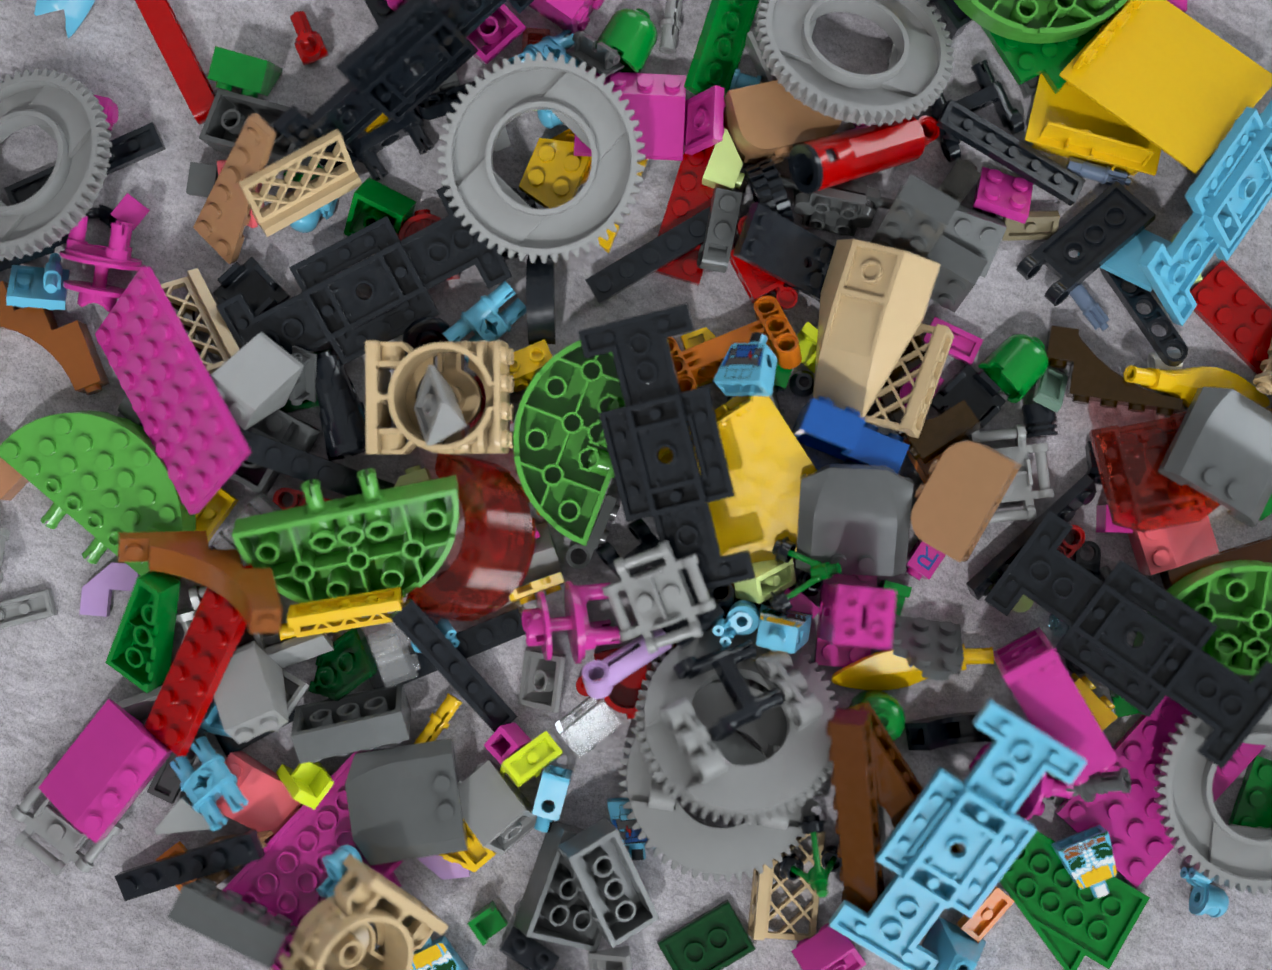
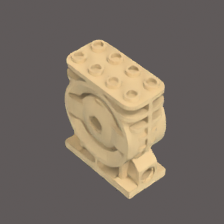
(397, 395)
(339, 931)

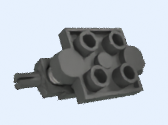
(838, 207)

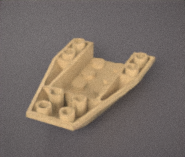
(867, 318)

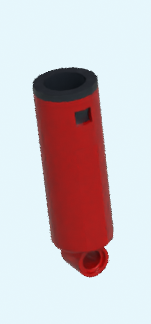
(859, 152)

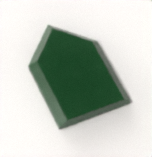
(344, 667)

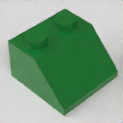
(243, 72)
(375, 201)

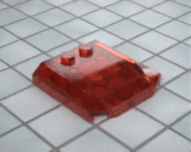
(1130, 477)

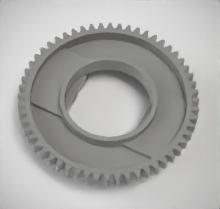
(915, 71)
(581, 105)
(78, 124)
(696, 767)
(701, 846)
(1227, 852)

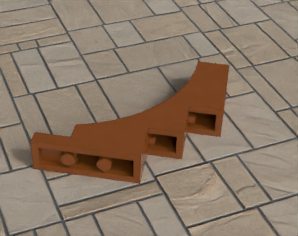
(67, 344)
(189, 556)

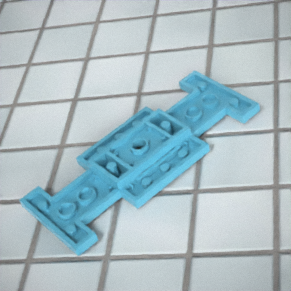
(1217, 217)
(979, 817)

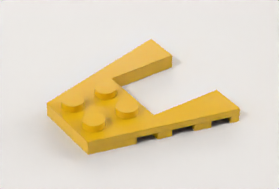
(555, 176)

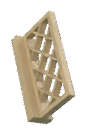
(307, 195)
(207, 313)
(923, 387)
(761, 900)

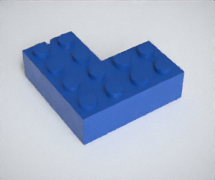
(847, 435)

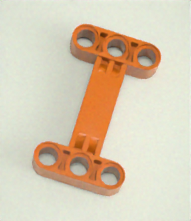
(704, 360)

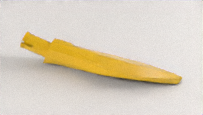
(1185, 382)
(889, 672)

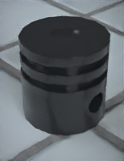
(1039, 421)

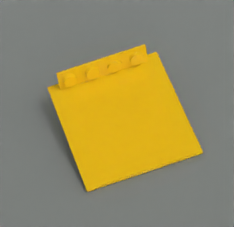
(1168, 79)
(1082, 129)
(765, 474)

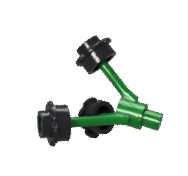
(808, 582)
(793, 867)

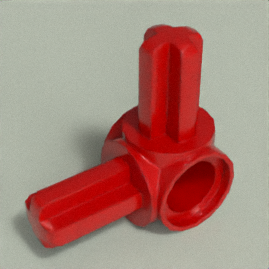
(309, 42)

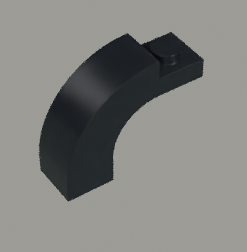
(540, 301)
(944, 731)

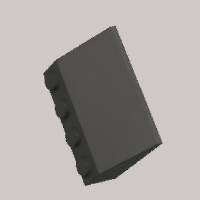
(552, 902)

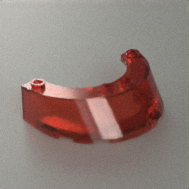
(494, 545)

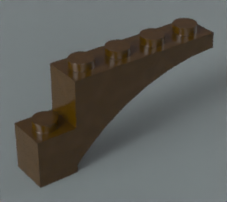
(1095, 381)

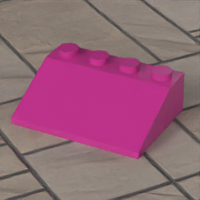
(658, 108)
(104, 771)

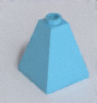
(952, 946)

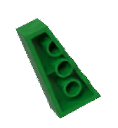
(147, 631)

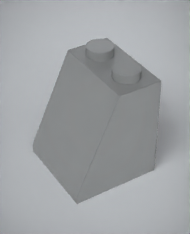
(257, 380)
(251, 694)
(495, 808)

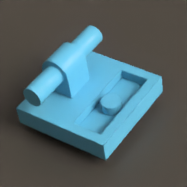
(38, 285)

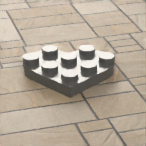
(929, 646)

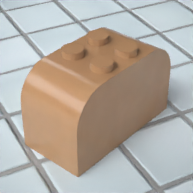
(770, 122)
(961, 497)

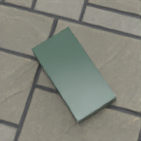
(1051, 389)

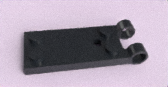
(1095, 233)
(781, 248)
(649, 541)

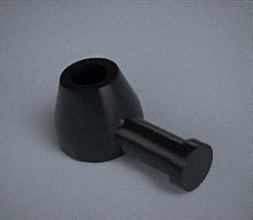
(796, 388)

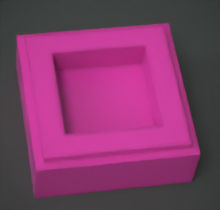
(130, 210)

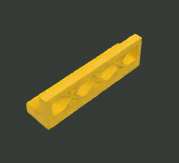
(342, 609)

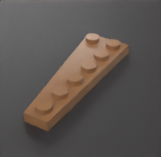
(226, 207)

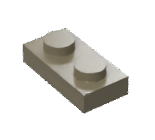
(1038, 226)

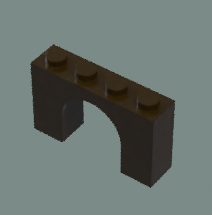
(937, 432)

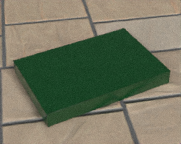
(707, 941)

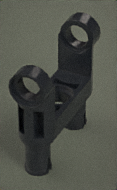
(990, 93)
(368, 146)
(724, 663)

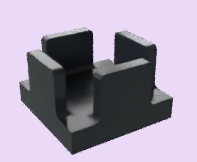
(255, 283)
(976, 389)

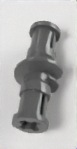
(1102, 784)

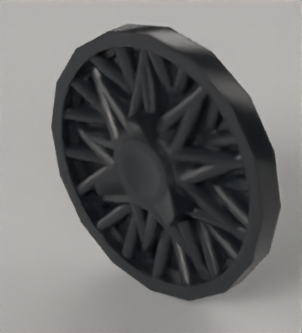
(425, 331)

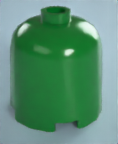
(632, 36)
(1016, 365)
(886, 708)

